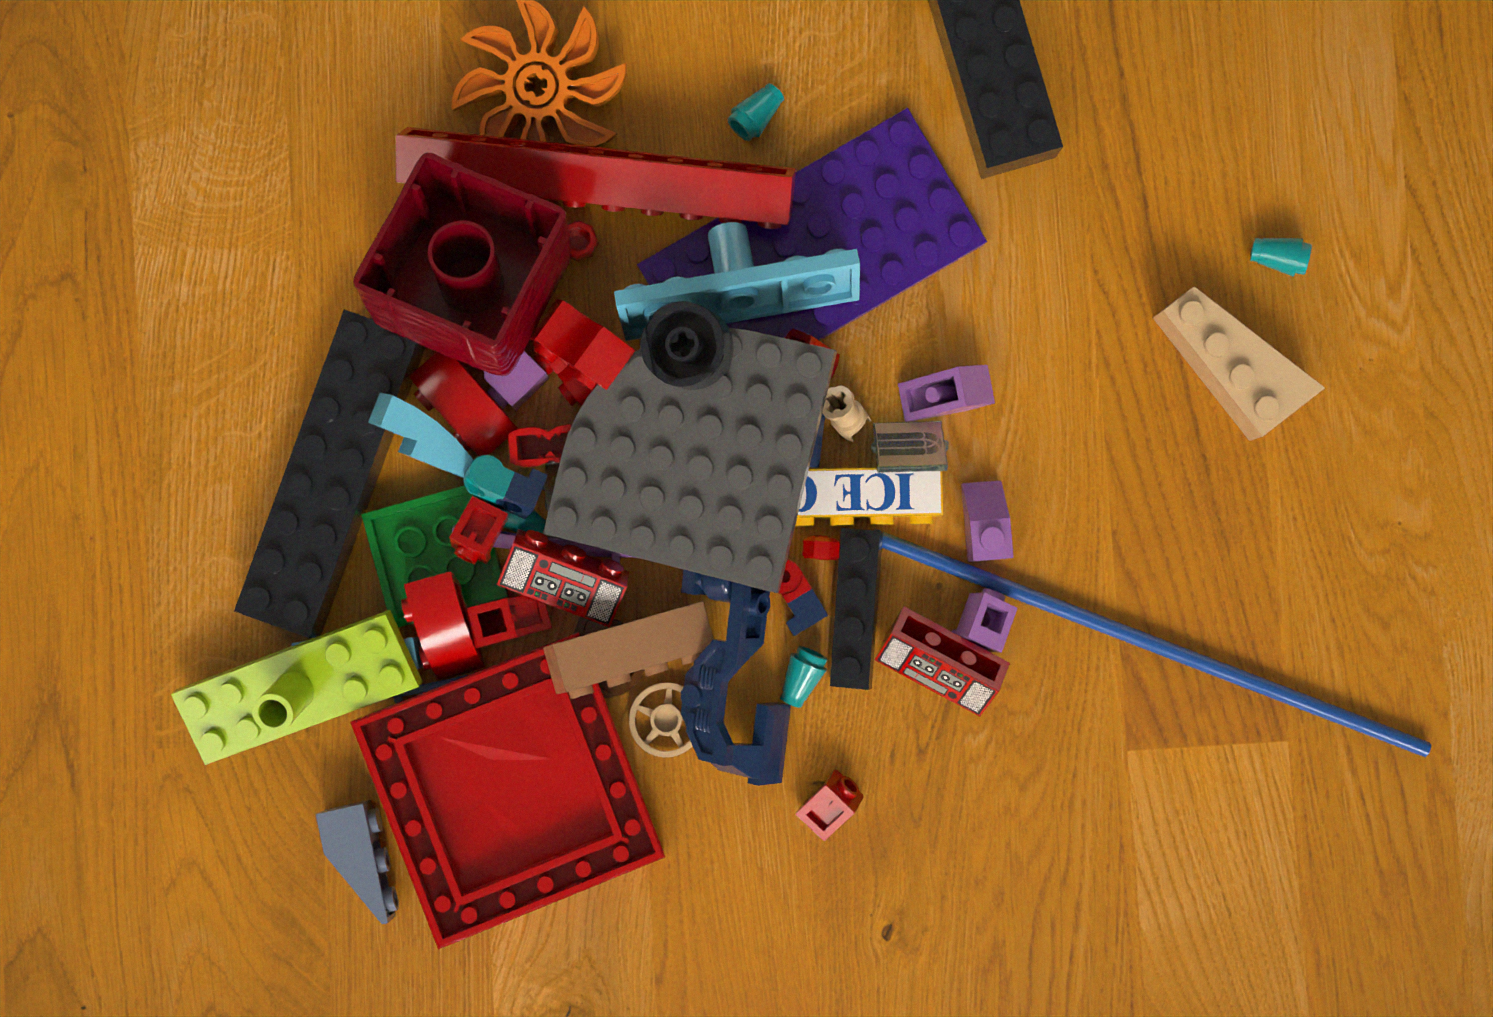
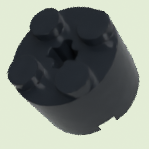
(669, 332)

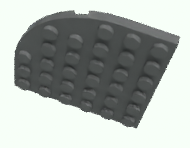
(699, 473)

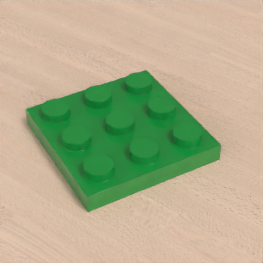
(414, 544)

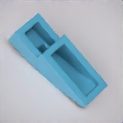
(422, 435)

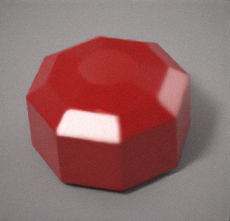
(582, 240)
(820, 548)

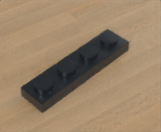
(856, 608)

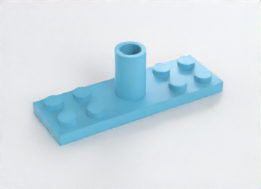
(745, 291)

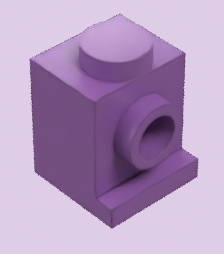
(996, 618)

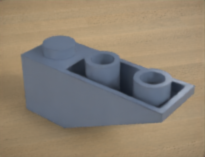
(354, 849)

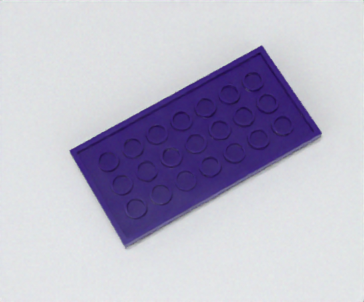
(868, 195)

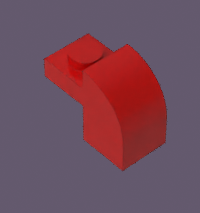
(507, 620)

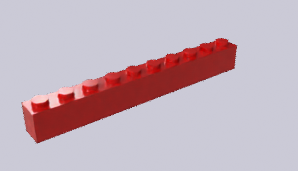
(613, 176)

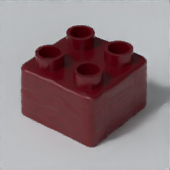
(465, 265)

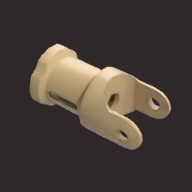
(844, 412)

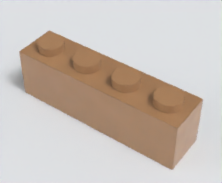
(627, 649)

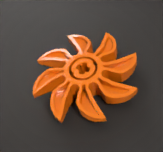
(535, 65)

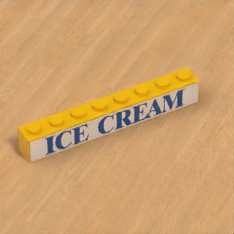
(872, 495)

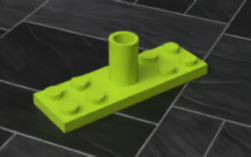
(297, 687)

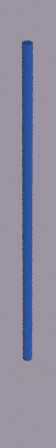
(1156, 645)

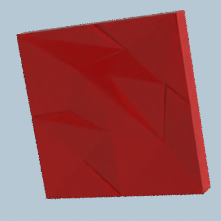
(505, 794)

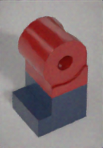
(800, 599)

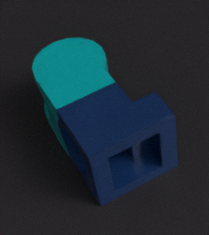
(503, 487)

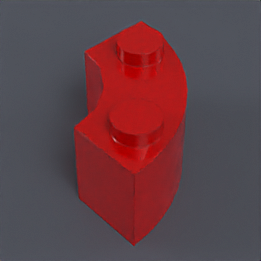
(581, 344)
(463, 403)
(442, 625)

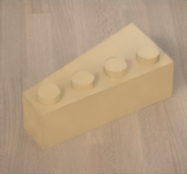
(1235, 364)

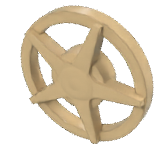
(664, 719)

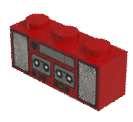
(564, 577)
(942, 661)

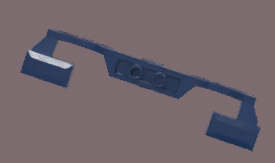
(708, 680)

